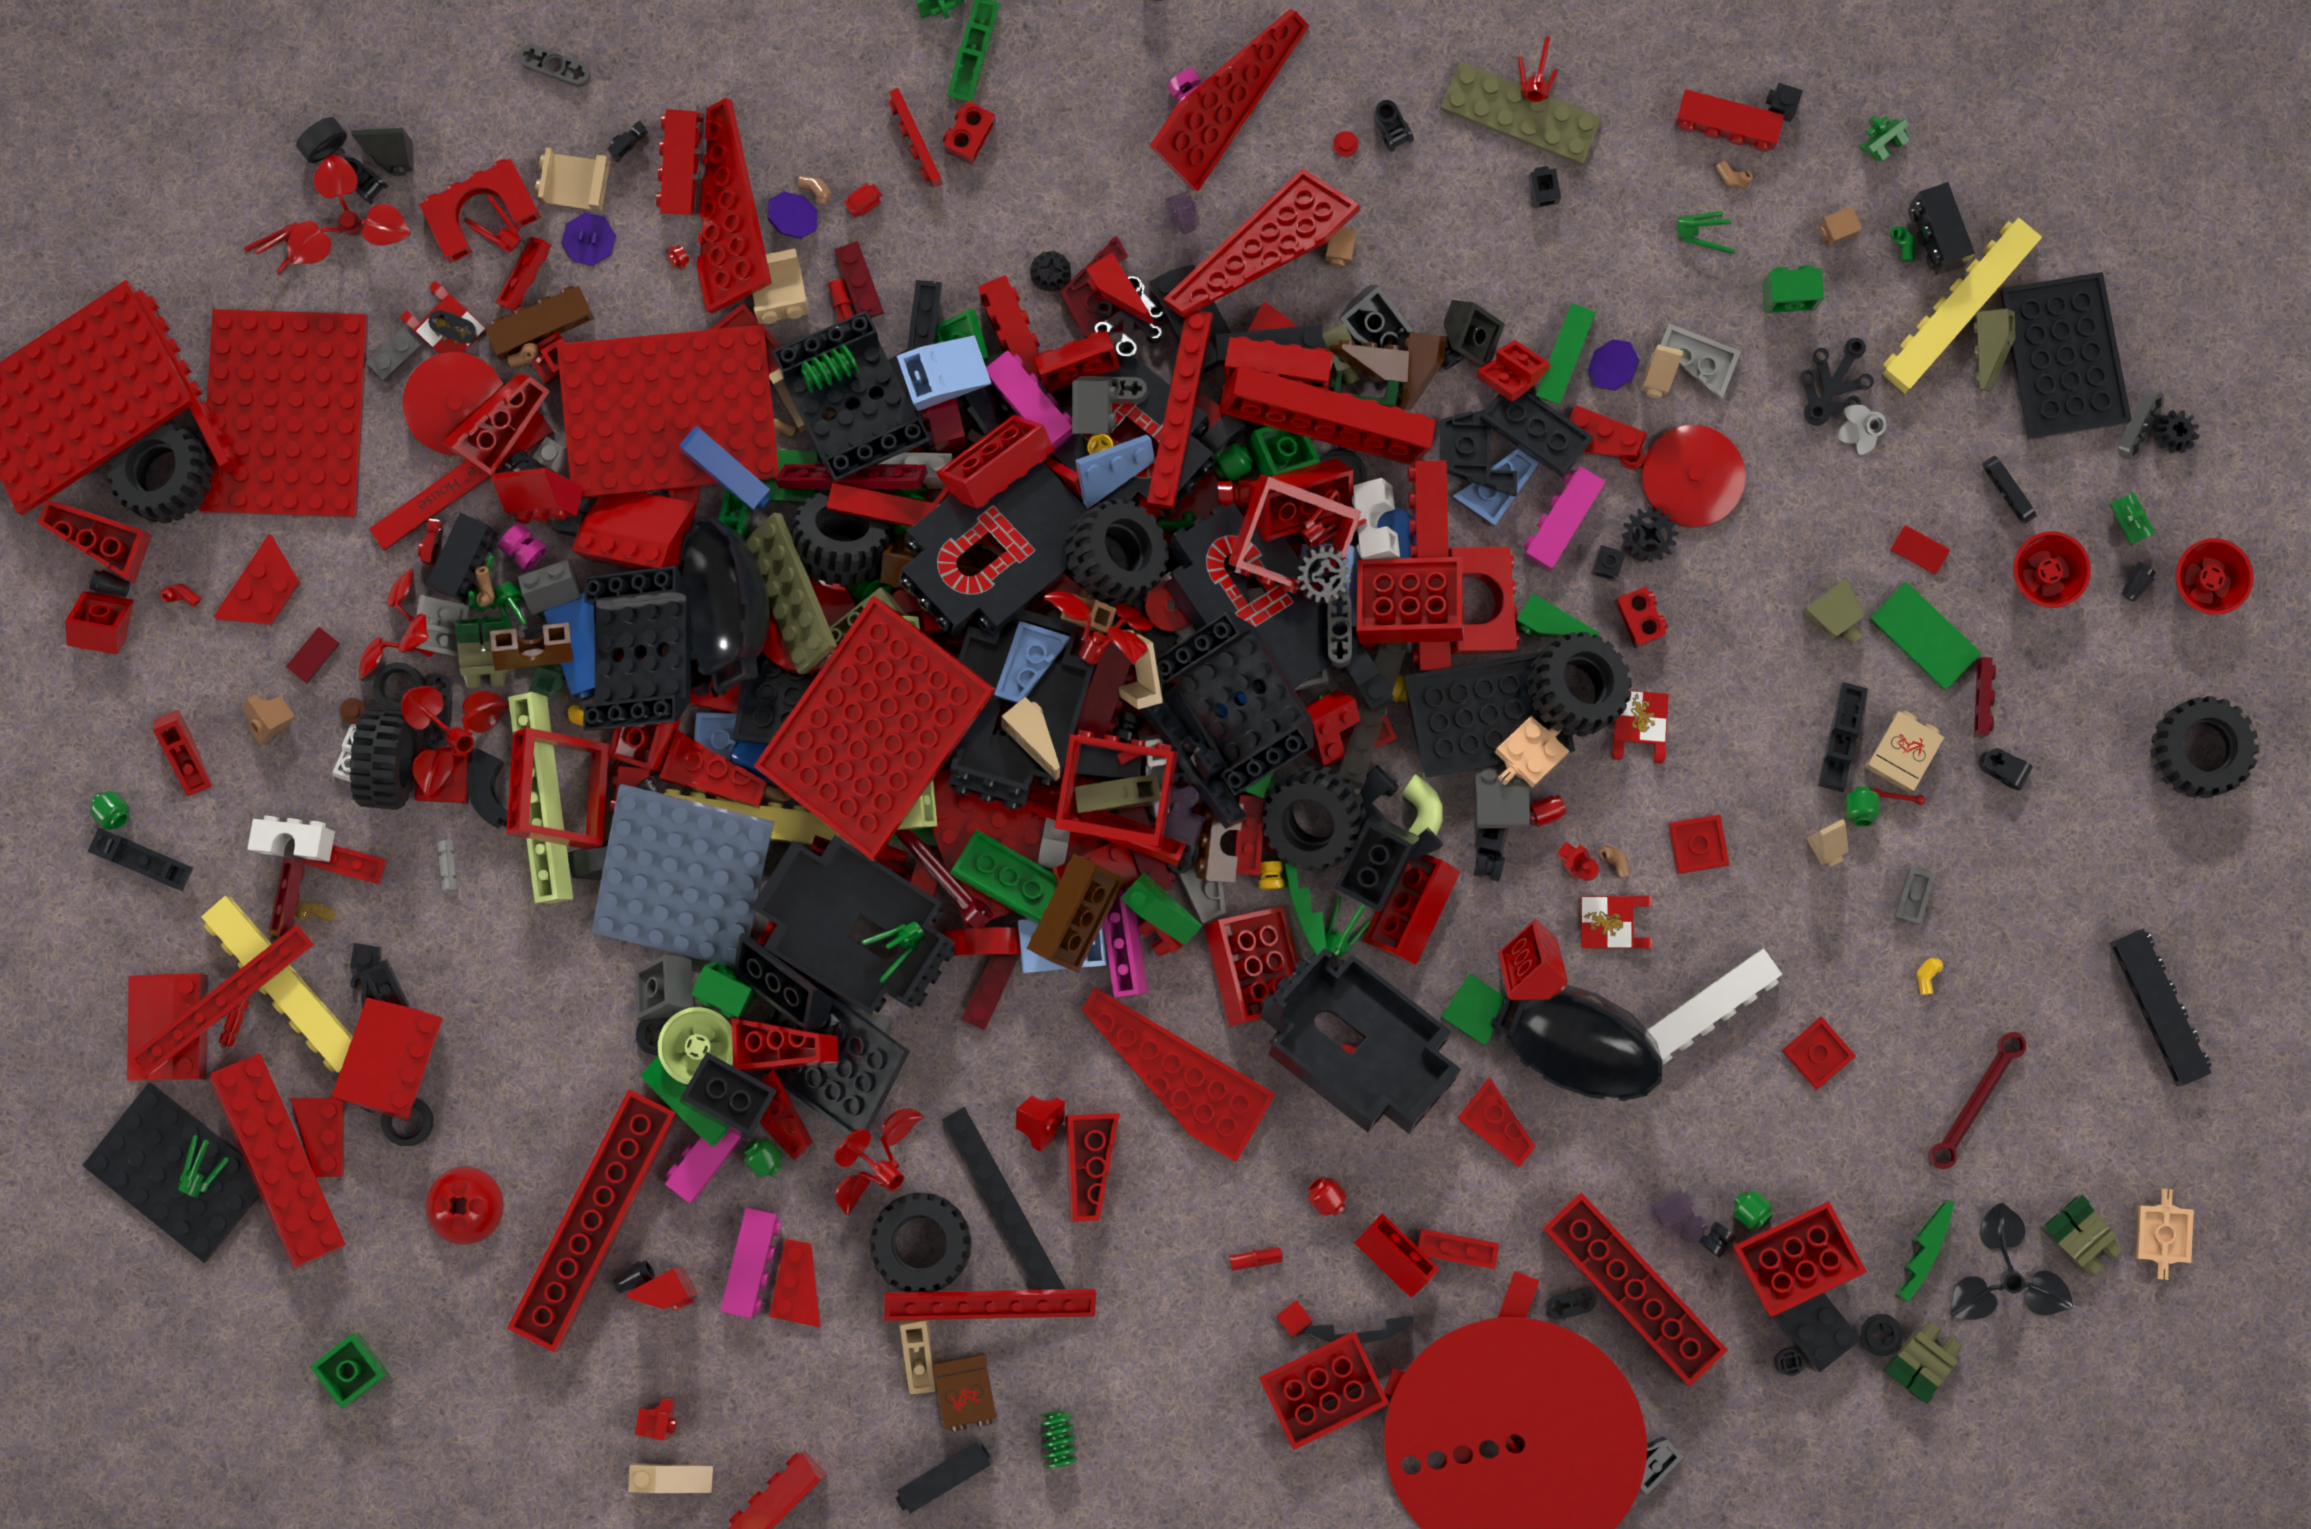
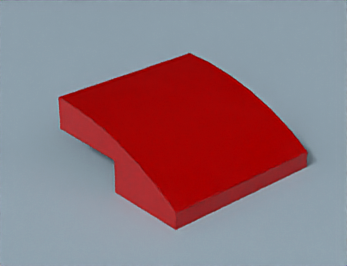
(1513, 370)

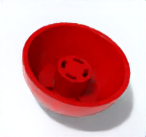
(2056, 557)
(2225, 570)
(474, 1216)

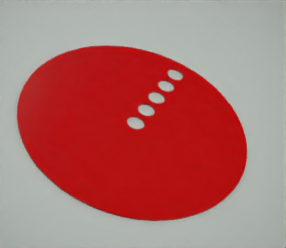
(1528, 1381)

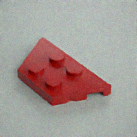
(261, 588)

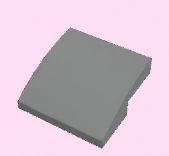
(441, 623)

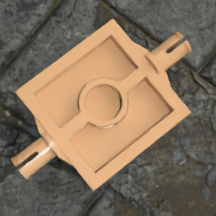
(1530, 752)
(2164, 1234)

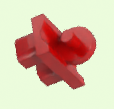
(1578, 862)
(1165, 944)

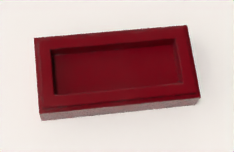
(312, 655)

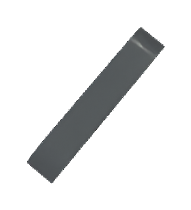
(539, 52)
(1128, 382)
(2141, 425)
(1347, 646)

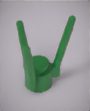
(1689, 226)
(472, 595)
(511, 602)
(907, 936)
(1339, 942)
(191, 1180)

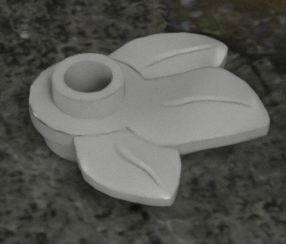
(1858, 430)

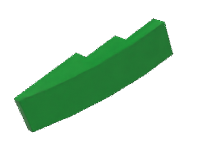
(973, 50)
(1565, 354)
(1309, 923)
(671, 1092)
(1930, 1241)

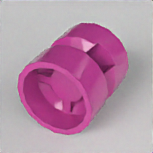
(1183, 82)
(526, 550)

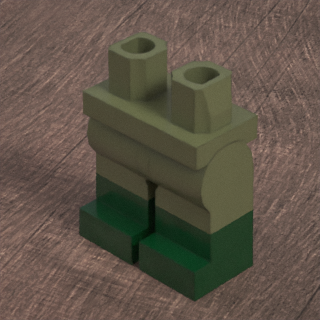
(473, 656)
(2083, 1236)
(1922, 1363)

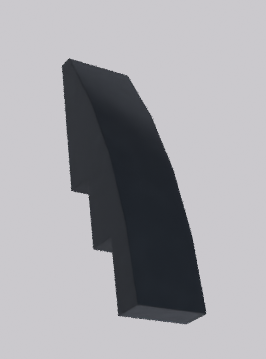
(1842, 737)

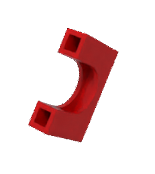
(444, 209)
(1493, 568)

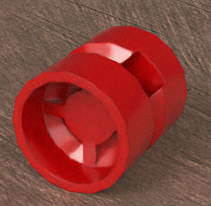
(1234, 493)

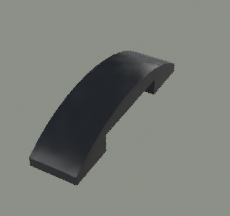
(140, 859)
(1393, 1326)

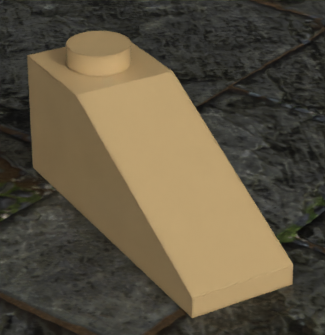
(1661, 371)
(1028, 728)
(1830, 843)
(918, 1356)
(670, 1478)

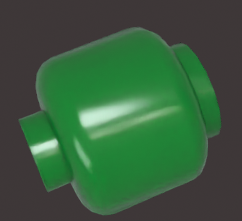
(1233, 462)
(1862, 806)
(109, 810)
(763, 1157)
(1752, 1210)

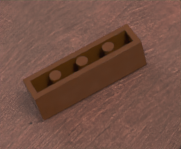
(539, 321)

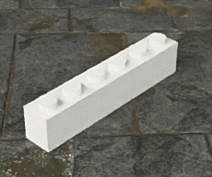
(1715, 1003)

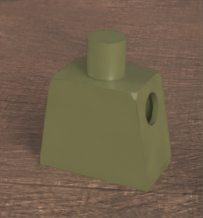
(1332, 338)
(1837, 613)

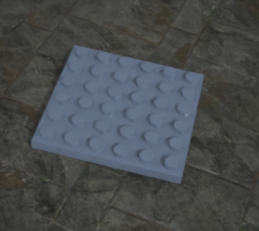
(681, 875)

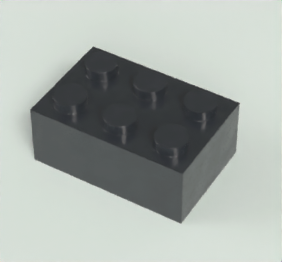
(1941, 229)
(461, 556)
(1376, 862)
(727, 1096)
(1817, 1331)

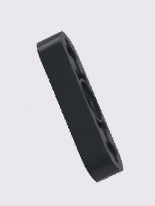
(2013, 494)
(445, 692)

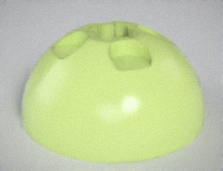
(687, 1026)

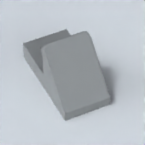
(553, 457)
(1053, 846)

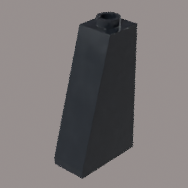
(944, 1476)

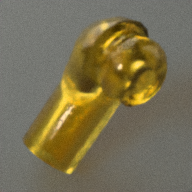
(315, 908)

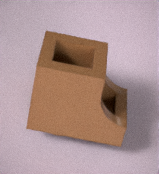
(1101, 614)
(266, 717)

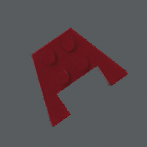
(1083, 301)

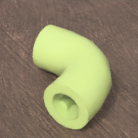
(1427, 804)

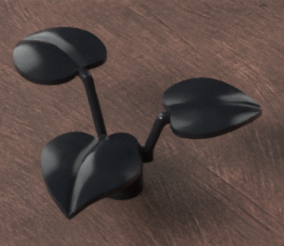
(2045, 1294)

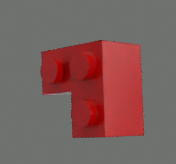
(1329, 718)

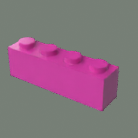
(1027, 398)
(1564, 518)
(1124, 950)
(700, 1166)
(750, 1262)

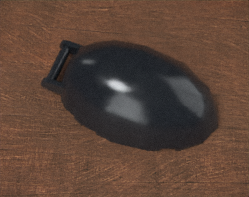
(726, 603)
(1583, 1044)

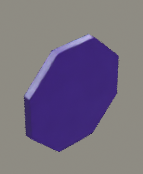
(792, 215)
(588, 239)
(1613, 365)

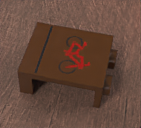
(964, 1392)

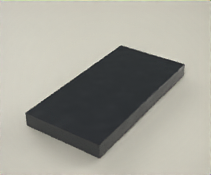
(1538, 431)

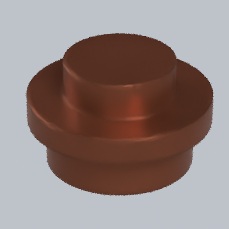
(351, 710)

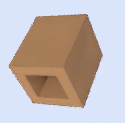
(1840, 226)
(1341, 248)

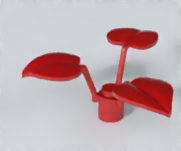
(332, 179)
(414, 636)
(1096, 643)
(422, 705)
(886, 1172)

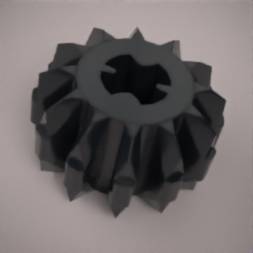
(2168, 435)

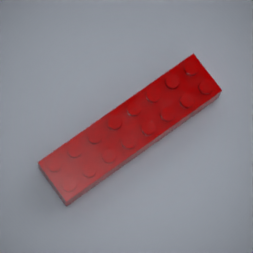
(1326, 415)
(276, 1161)
(1634, 1289)

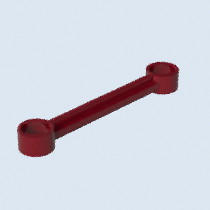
(974, 910)
(1977, 1100)

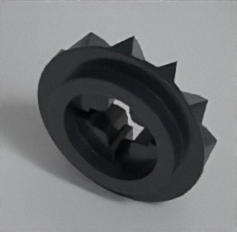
(1058, 279)
(644, 1037)
(1888, 1324)

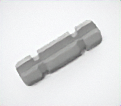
(447, 865)

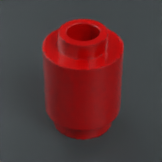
(863, 200)
(1546, 810)

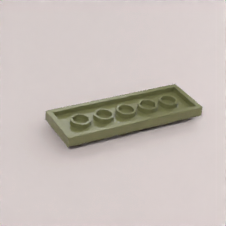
(1504, 109)
(791, 594)

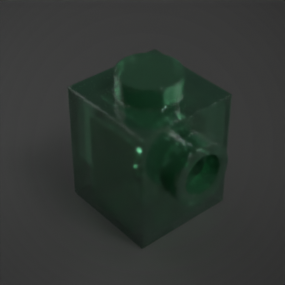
(546, 680)

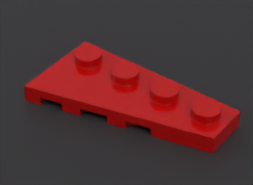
(702, 770)

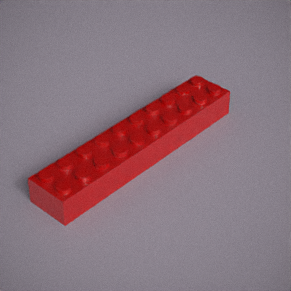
(593, 1221)

